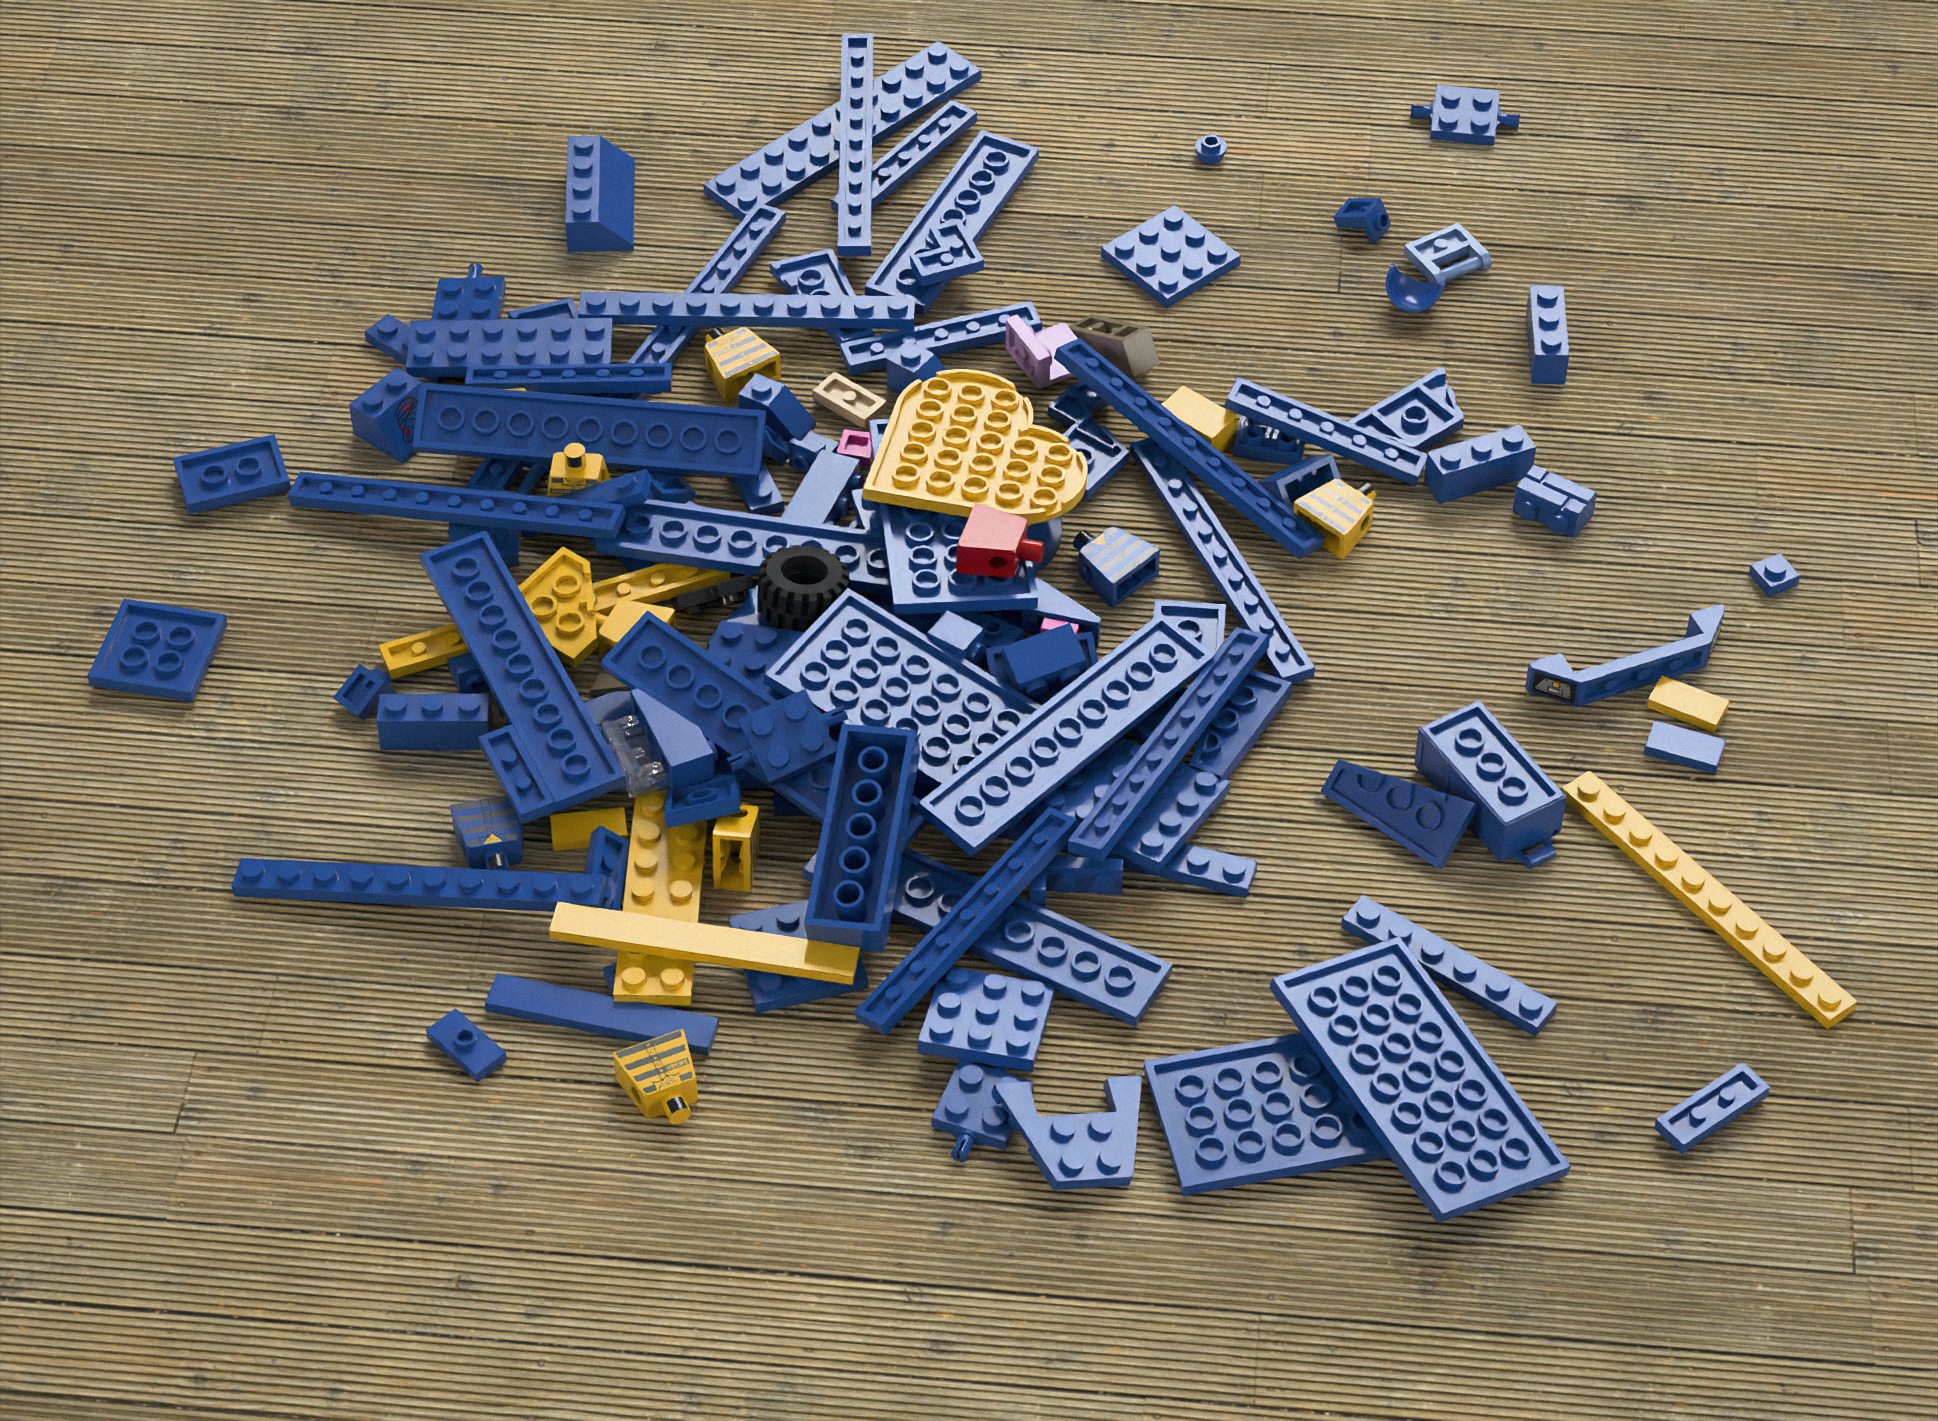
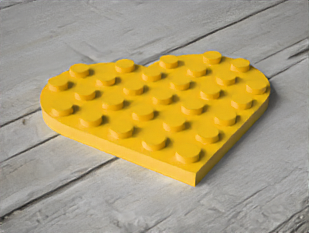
(971, 443)

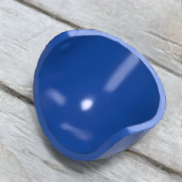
(1409, 293)

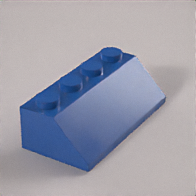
(599, 196)

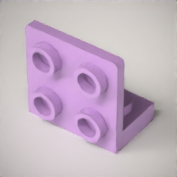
(1036, 350)

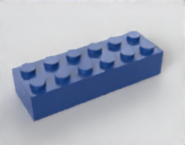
(863, 837)

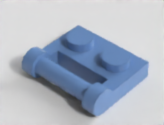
(1444, 247)

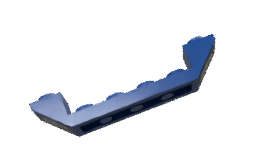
(1556, 679)

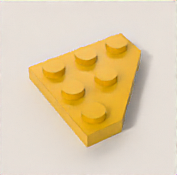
(564, 605)

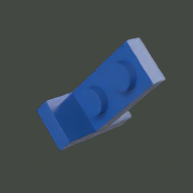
(1078, 875)

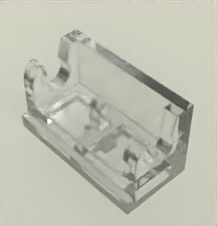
(634, 756)

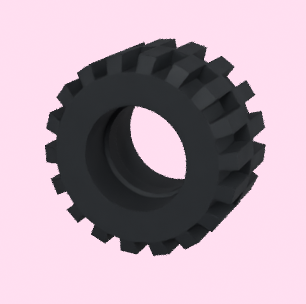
(799, 586)

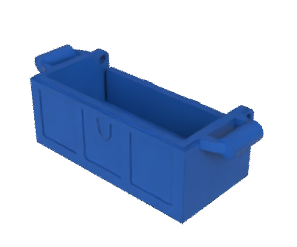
(1482, 763)

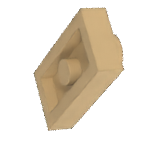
(849, 400)

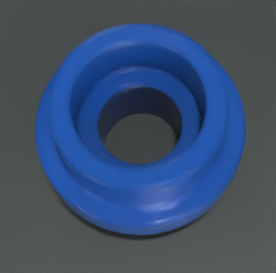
(1210, 149)

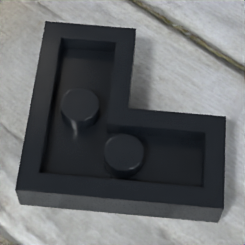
(725, 592)

